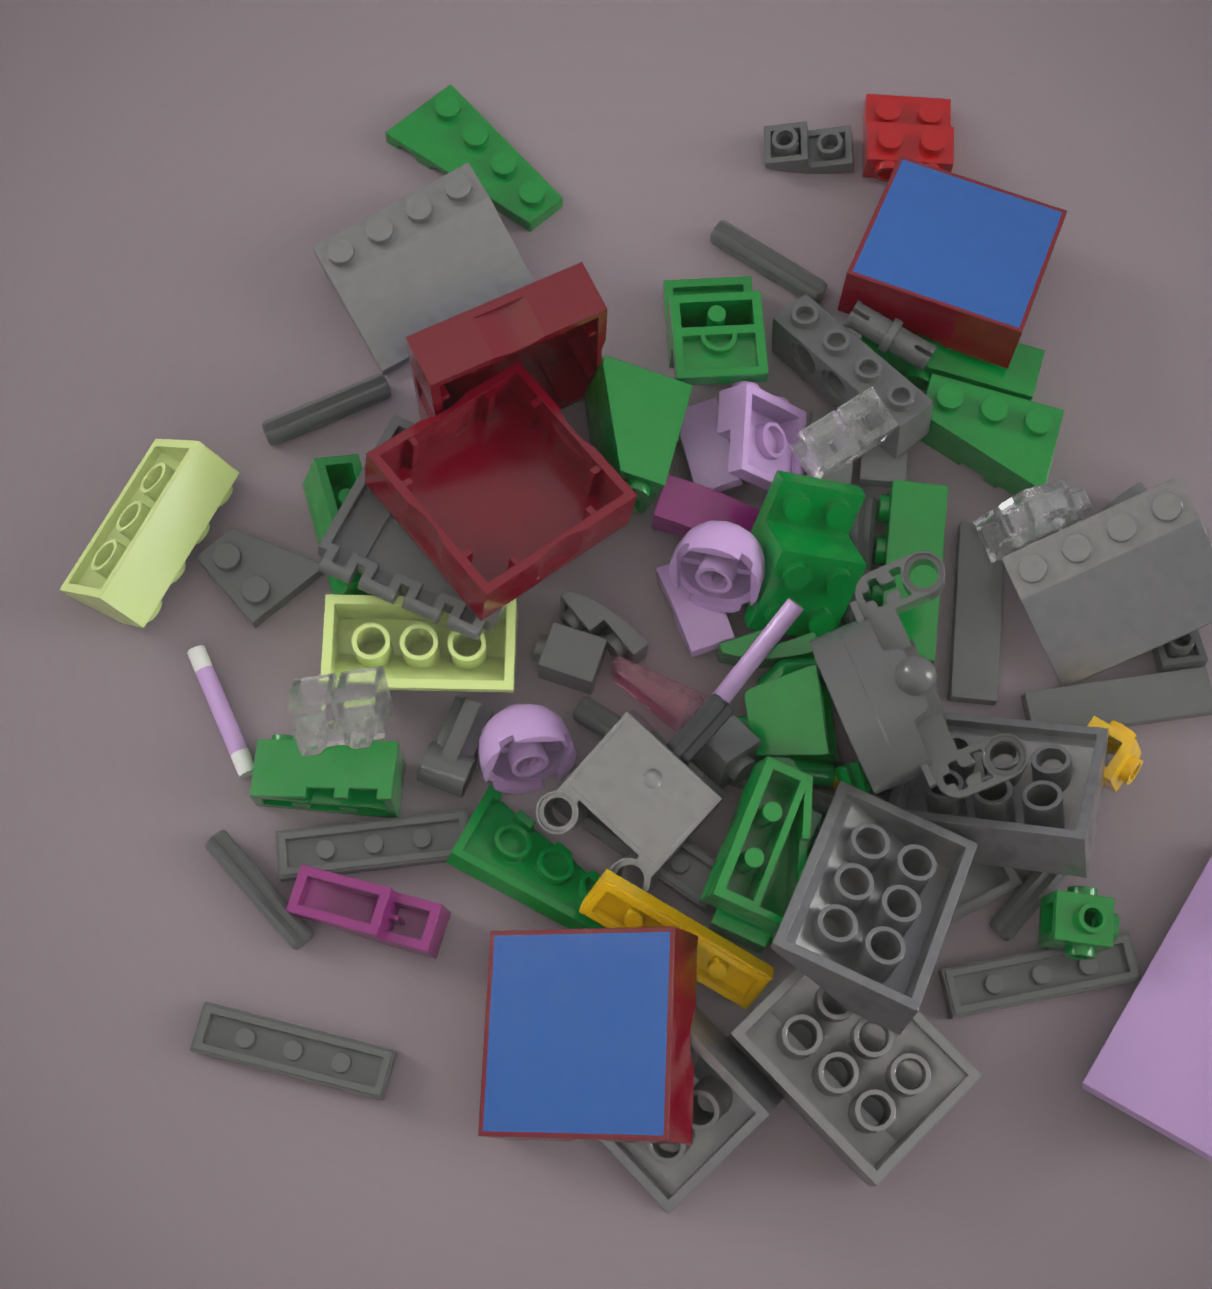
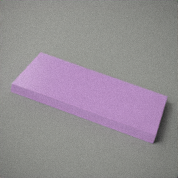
(1162, 1044)

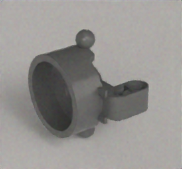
(891, 694)

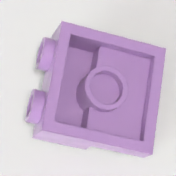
(759, 432)

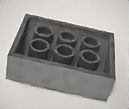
(421, 263)
(1117, 582)
(1038, 818)
(874, 906)
(851, 1078)
(727, 1106)

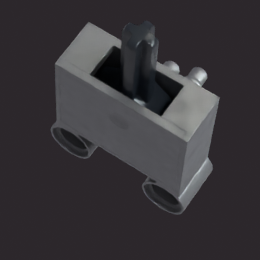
(644, 787)

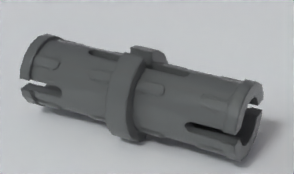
(890, 335)

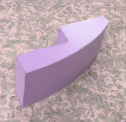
(706, 449)
(699, 627)

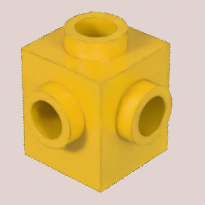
(1126, 752)

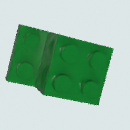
(715, 330)
(807, 552)

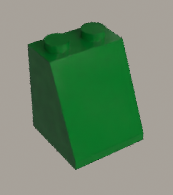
(636, 423)

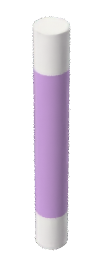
(221, 711)

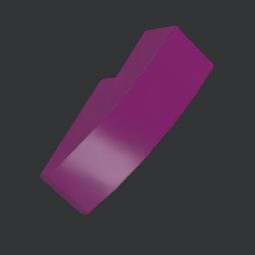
(689, 504)
(369, 911)

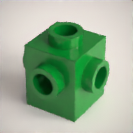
(1077, 922)

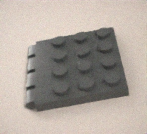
(372, 543)

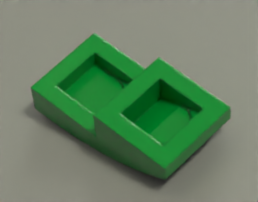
(732, 650)

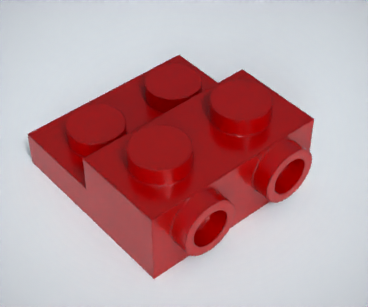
(905, 128)

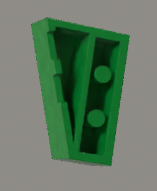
(993, 433)
(335, 781)
(763, 846)

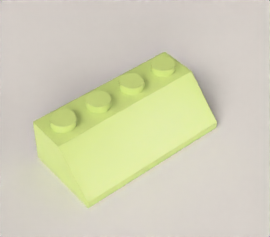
(151, 531)
(414, 650)

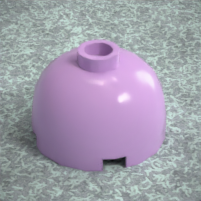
(718, 566)
(523, 747)

